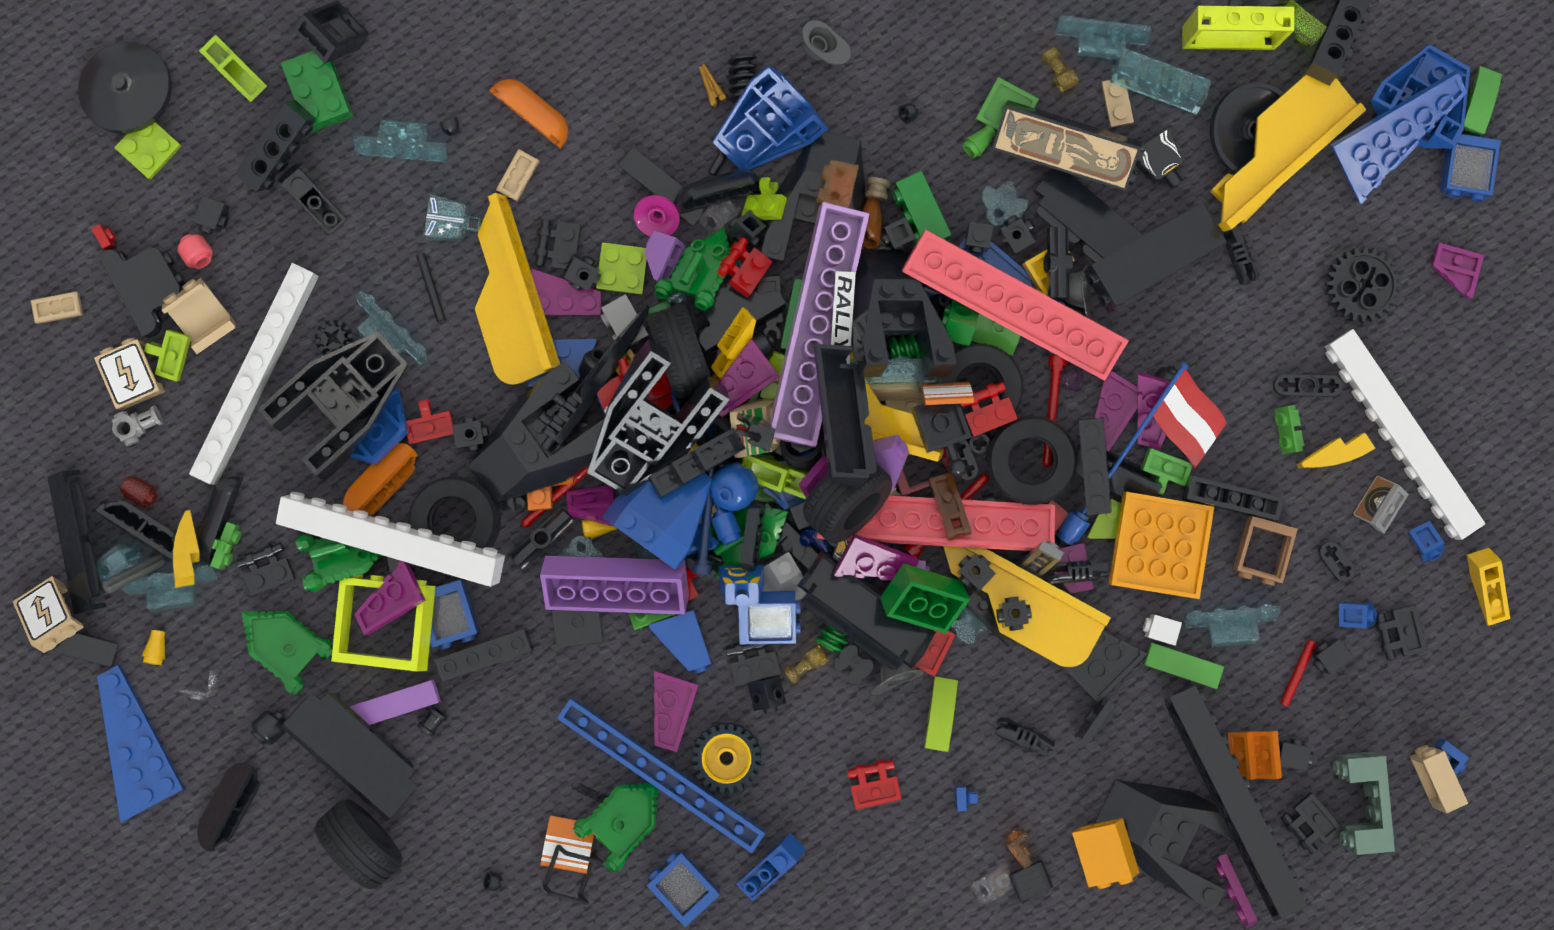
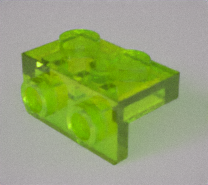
(1306, 25)

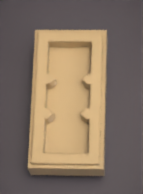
(517, 175)
(57, 307)

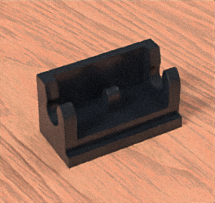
(758, 431)

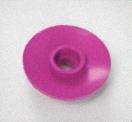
(649, 221)

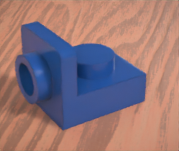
(1427, 541)
(1356, 614)
(1459, 758)

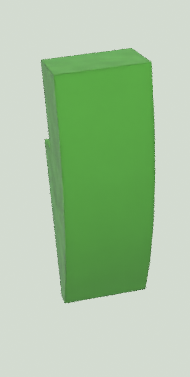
(1481, 101)
(1184, 665)

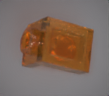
(1019, 852)

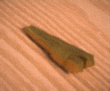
(712, 88)

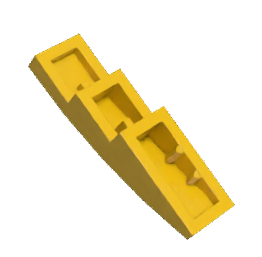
(733, 342)

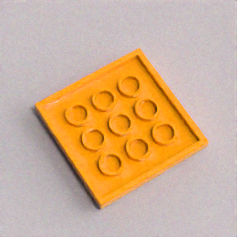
(1161, 545)

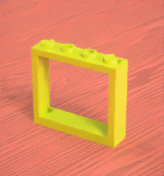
(1237, 27)
(422, 628)

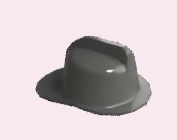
(824, 44)
(1079, 291)
(892, 678)

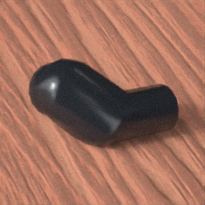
(939, 303)

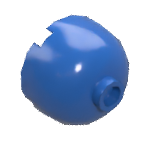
(734, 487)

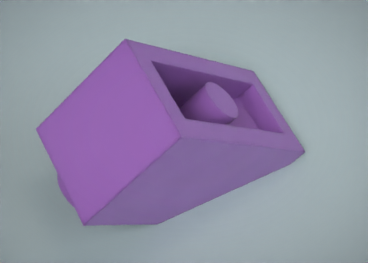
(663, 254)
(891, 455)

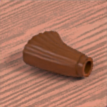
(874, 225)

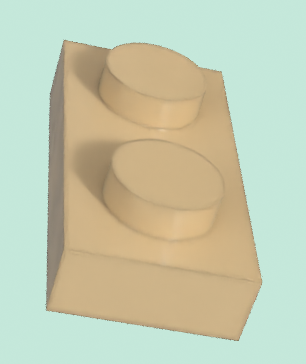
(1117, 104)

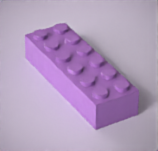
(614, 585)

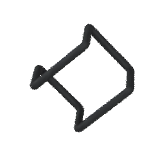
(581, 899)

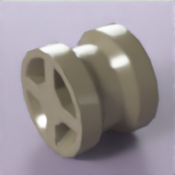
(877, 188)

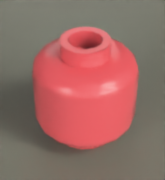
(195, 251)

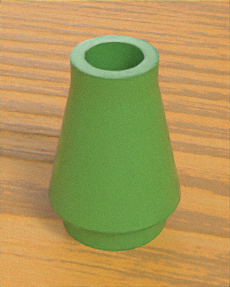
(977, 142)

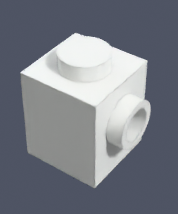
(1162, 629)

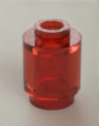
(139, 491)

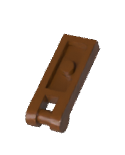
(949, 506)

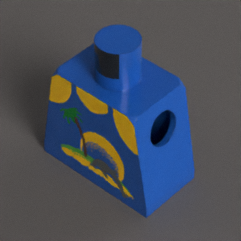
(741, 585)

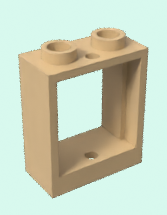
(1438, 779)

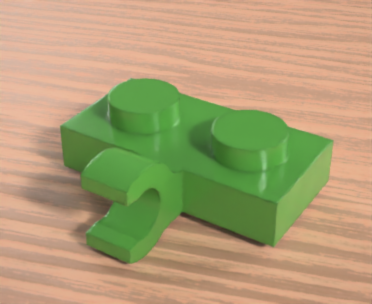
(1166, 468)
(223, 555)

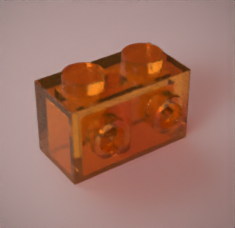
(839, 183)

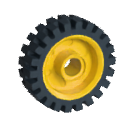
(722, 776)

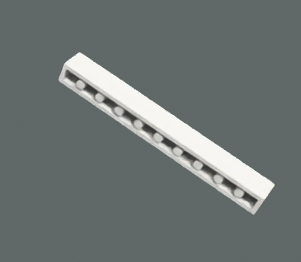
(254, 374)
(1404, 435)
(391, 539)

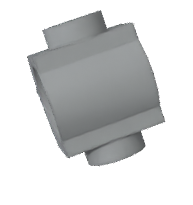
(137, 422)

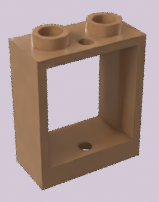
(1289, 537)

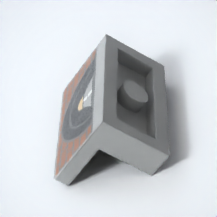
(1381, 503)

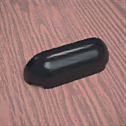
(717, 190)
(1126, 477)
(216, 516)
(139, 527)
(228, 806)

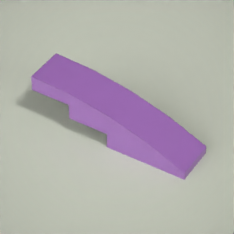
(398, 702)

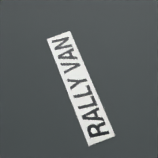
(843, 309)

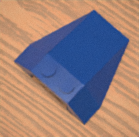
(1415, 76)
(768, 122)
(662, 524)

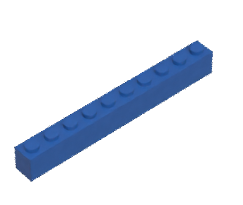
(661, 774)

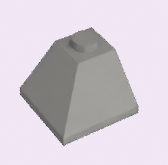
(783, 576)

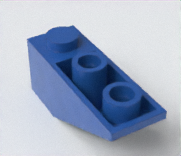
(771, 866)

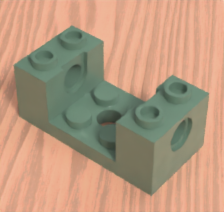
(1372, 770)

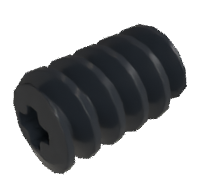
(741, 75)

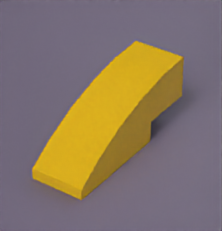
(1338, 452)
(185, 552)

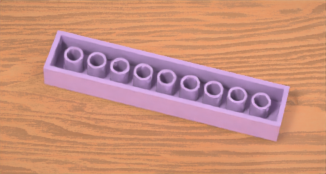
(833, 248)

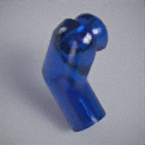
(810, 537)

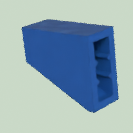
(684, 639)

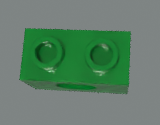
(959, 322)

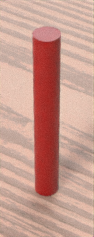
(1298, 672)

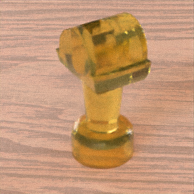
(1063, 77)
(813, 659)

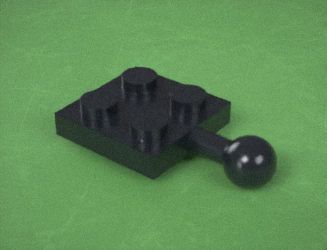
(942, 427)

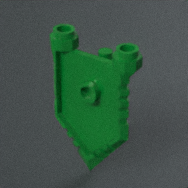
(697, 270)
(772, 525)
(332, 561)
(283, 645)
(621, 821)

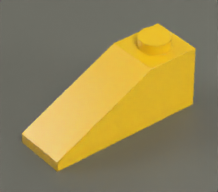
(1489, 585)

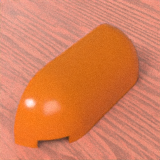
(532, 109)
(381, 480)

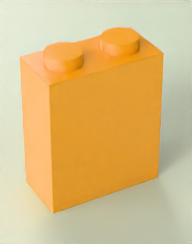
(1106, 853)

